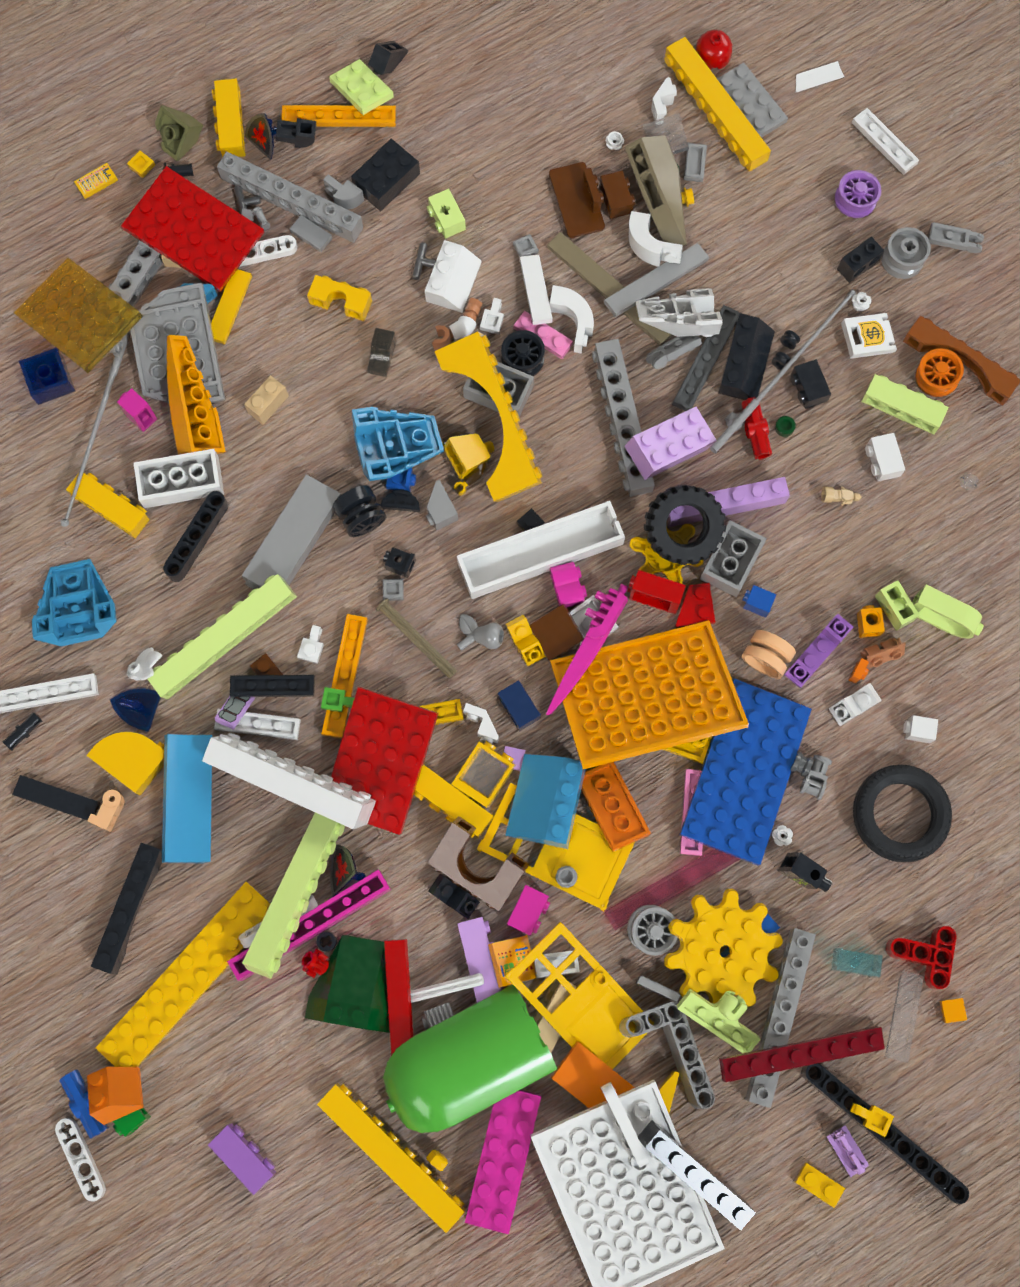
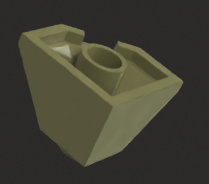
(177, 130)

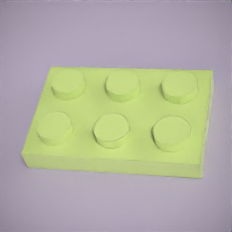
(361, 87)

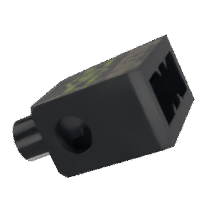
(805, 871)

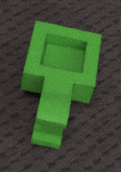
(335, 700)

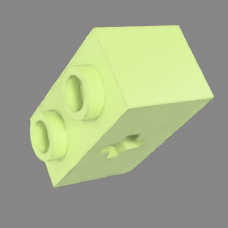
(446, 213)
(897, 605)

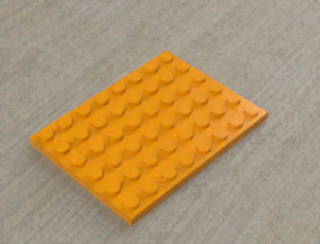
(651, 695)

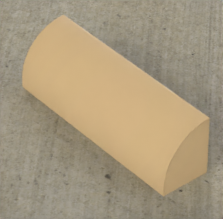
(554, 997)

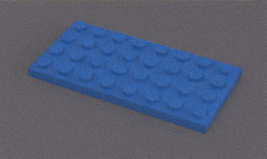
(746, 776)

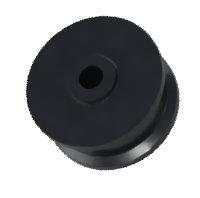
(523, 352)

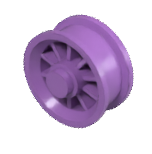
(857, 194)

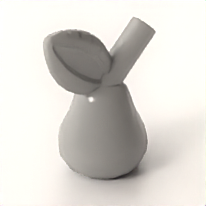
(489, 635)

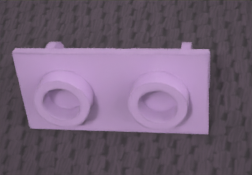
(848, 1151)

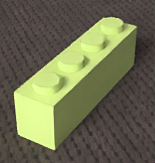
(905, 404)

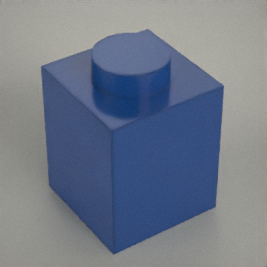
(758, 601)

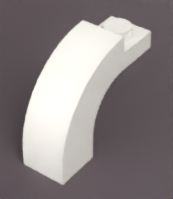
(648, 247)
(574, 306)

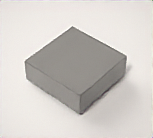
(525, 246)
(393, 589)

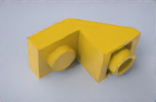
(524, 640)

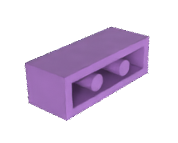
(242, 1158)

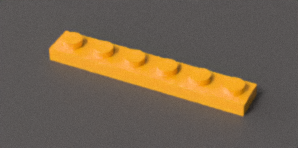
(340, 115)
(345, 672)

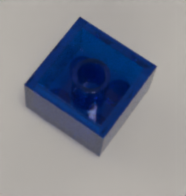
(47, 376)

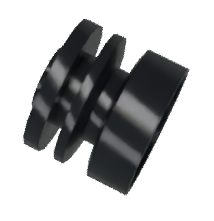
(359, 511)

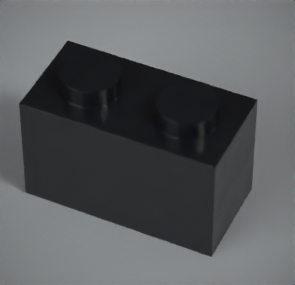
(810, 384)

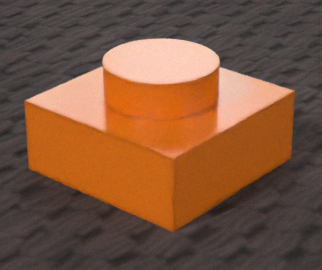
(859, 671)

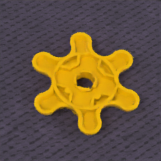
(655, 563)

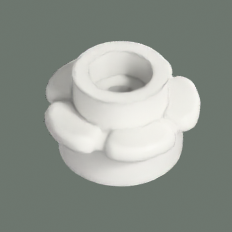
(614, 136)
(861, 306)
(776, 835)

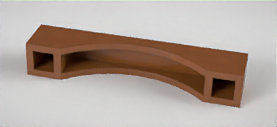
(995, 380)

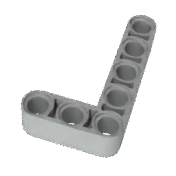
(677, 1048)

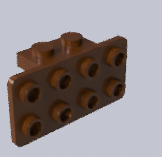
(578, 199)

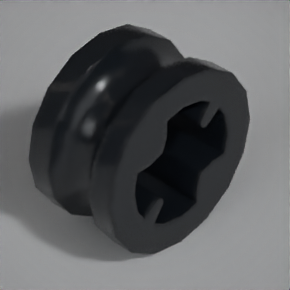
(790, 339)
(780, 360)
(325, 935)

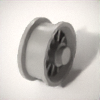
(650, 931)

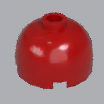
(714, 48)

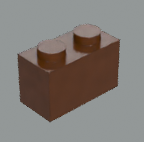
(616, 194)

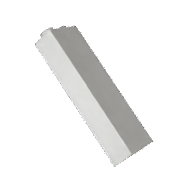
(293, 533)

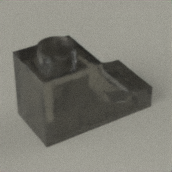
(381, 352)

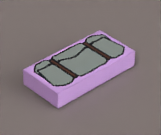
(233, 711)

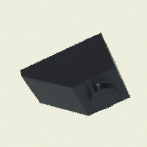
(386, 57)

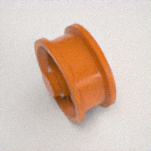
(939, 372)

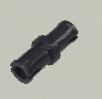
(22, 731)

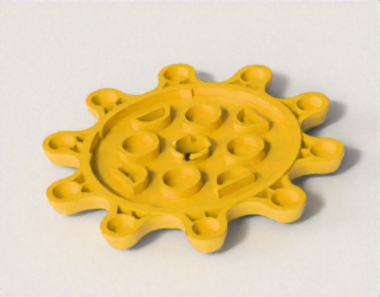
(711, 930)

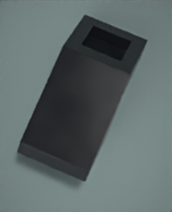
(454, 896)

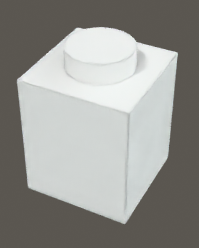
(921, 729)

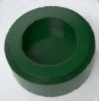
(785, 426)

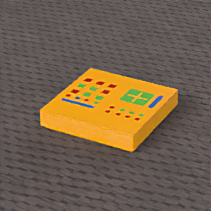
(507, 955)

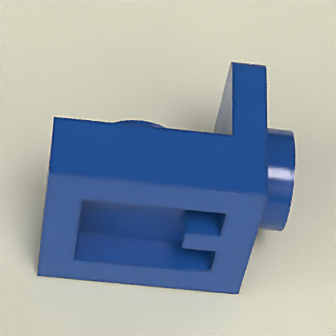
(402, 481)

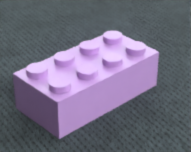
(670, 443)

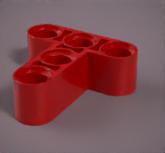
(929, 955)

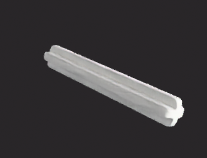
(447, 987)

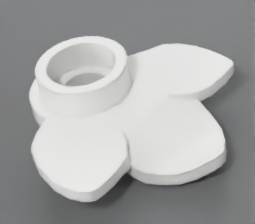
(142, 667)

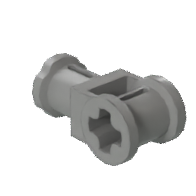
(816, 779)

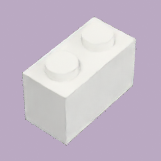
(885, 457)

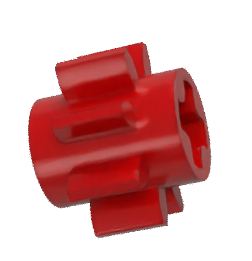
(315, 963)

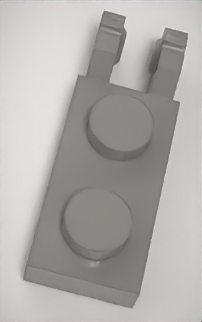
(955, 237)
(672, 350)

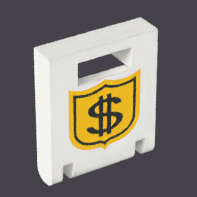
(874, 335)

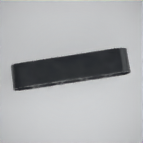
(195, 546)

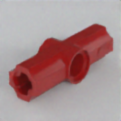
(757, 431)

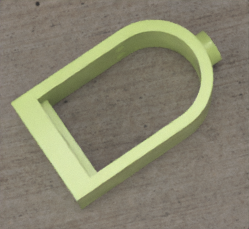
(947, 613)

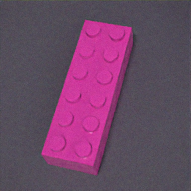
(503, 1161)

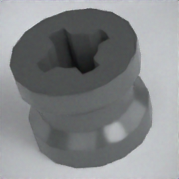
(802, 764)

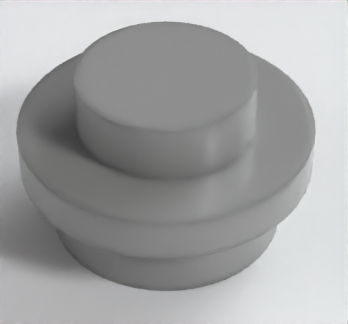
(566, 876)

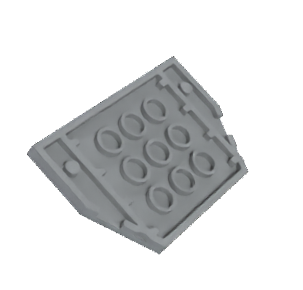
(180, 313)

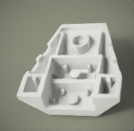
(683, 314)

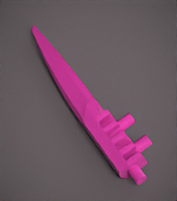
(599, 630)

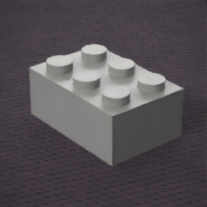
(516, 383)
(733, 559)

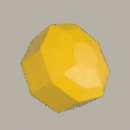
(437, 1159)

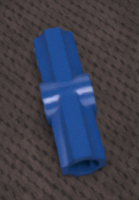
(79, 1103)

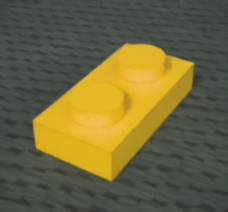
(819, 1185)

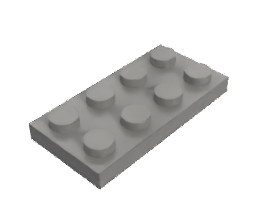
(753, 99)

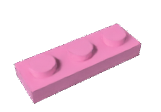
(552, 339)

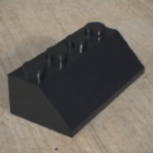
(746, 358)

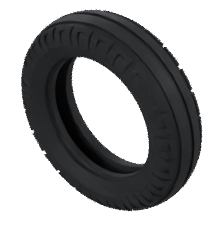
(932, 791)

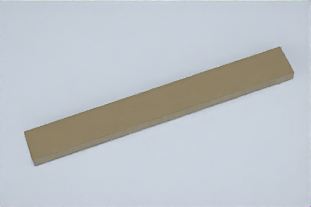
(599, 280)

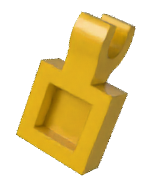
(875, 1118)

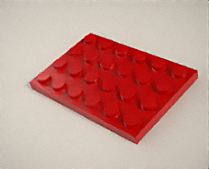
(192, 228)
(384, 754)

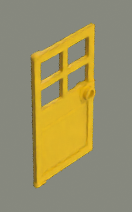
(587, 854)
(590, 1010)

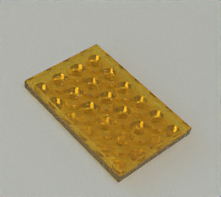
(78, 315)

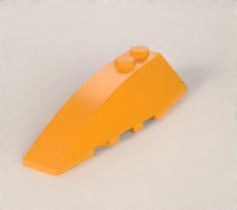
(192, 414)

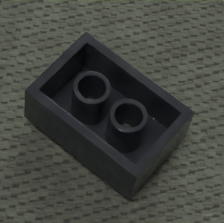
(386, 174)

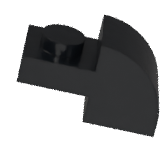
(300, 132)

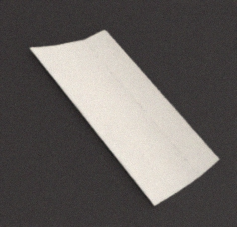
(818, 76)

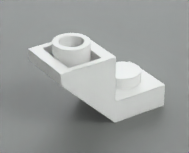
(663, 98)
(855, 704)
(486, 730)

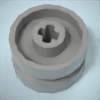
(906, 253)

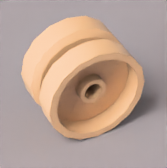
(768, 654)

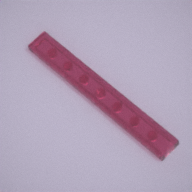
(670, 886)

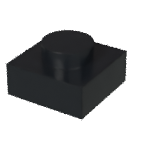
(530, 520)

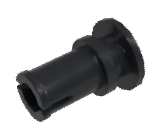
(183, 170)

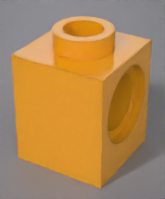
(866, 629)

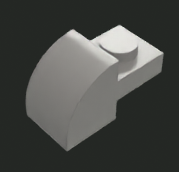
(344, 195)

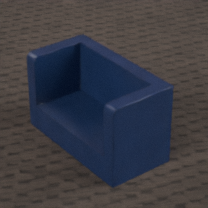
(519, 705)

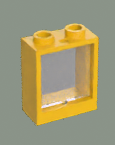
(484, 773)

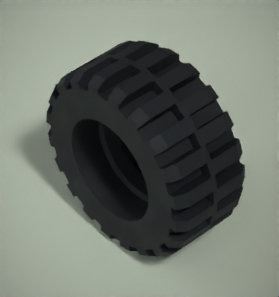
(712, 524)

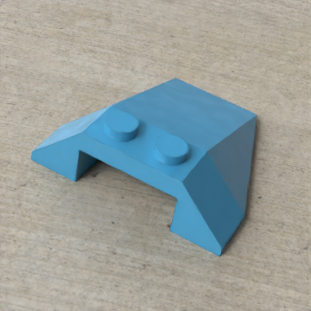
(393, 441)
(73, 606)

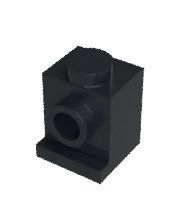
(403, 567)

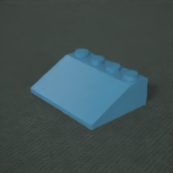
(546, 800)

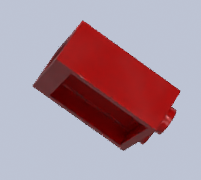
(656, 591)

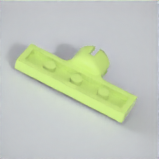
(721, 1018)

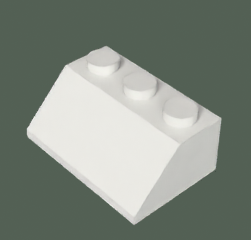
(452, 277)

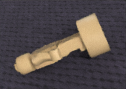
(843, 495)

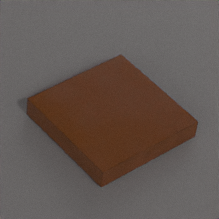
(557, 632)

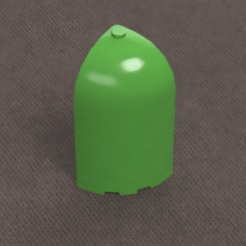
(466, 1063)

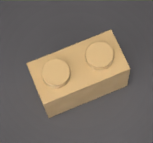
(266, 400)

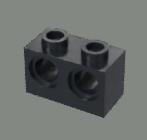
(860, 259)

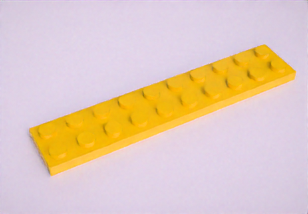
(184, 981)

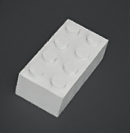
(178, 478)

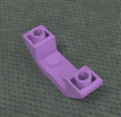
(818, 650)

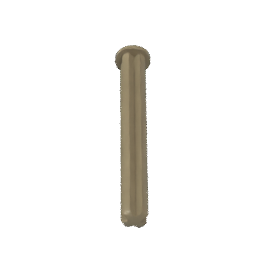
(416, 638)

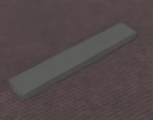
(705, 361)

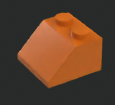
(114, 1093)

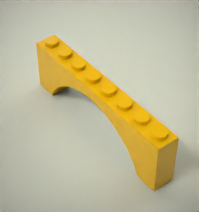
(516, 466)

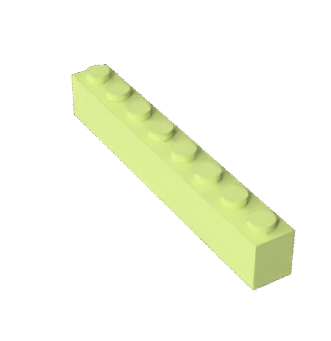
(222, 636)
(293, 896)

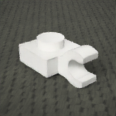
(492, 318)
(311, 648)

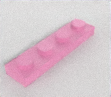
(688, 846)

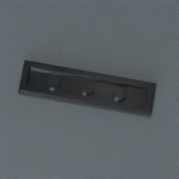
(272, 685)
(55, 798)

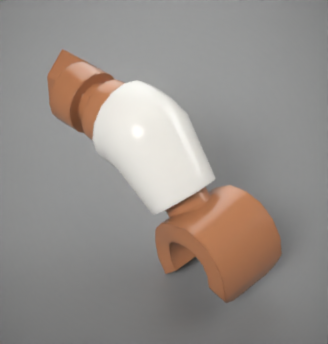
(461, 328)

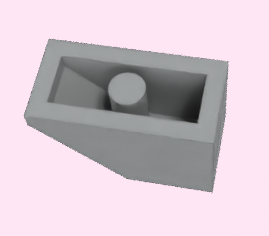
(440, 508)

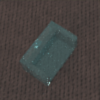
(857, 963)

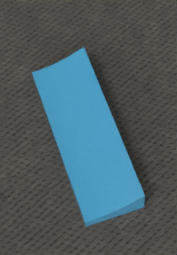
(186, 800)

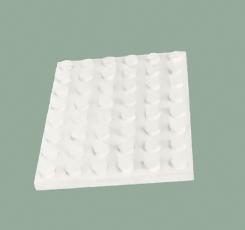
(622, 1217)

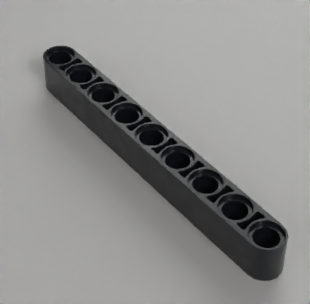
(893, 1138)

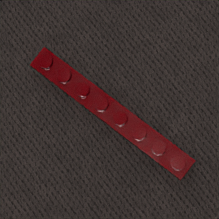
(801, 1054)

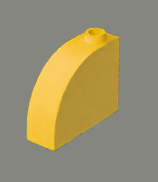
(129, 759)

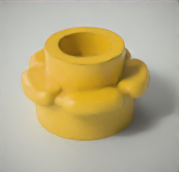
(687, 196)

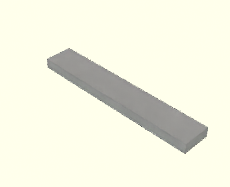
(655, 280)

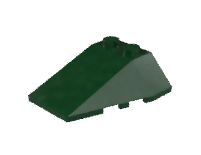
(353, 987)

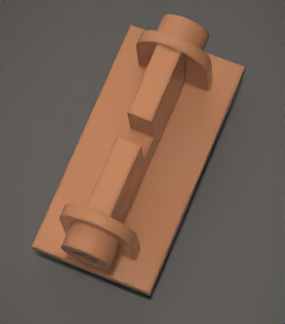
(892, 650)

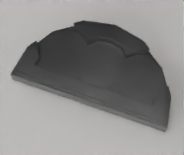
(400, 500)

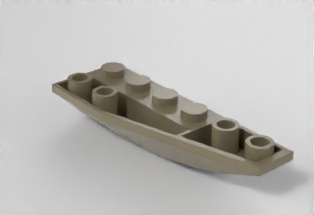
(660, 185)

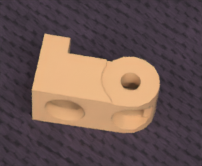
(109, 810)

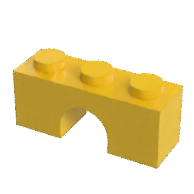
(325, 290)

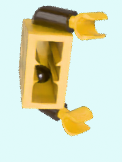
(467, 456)

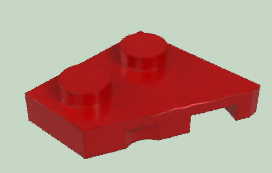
(696, 606)

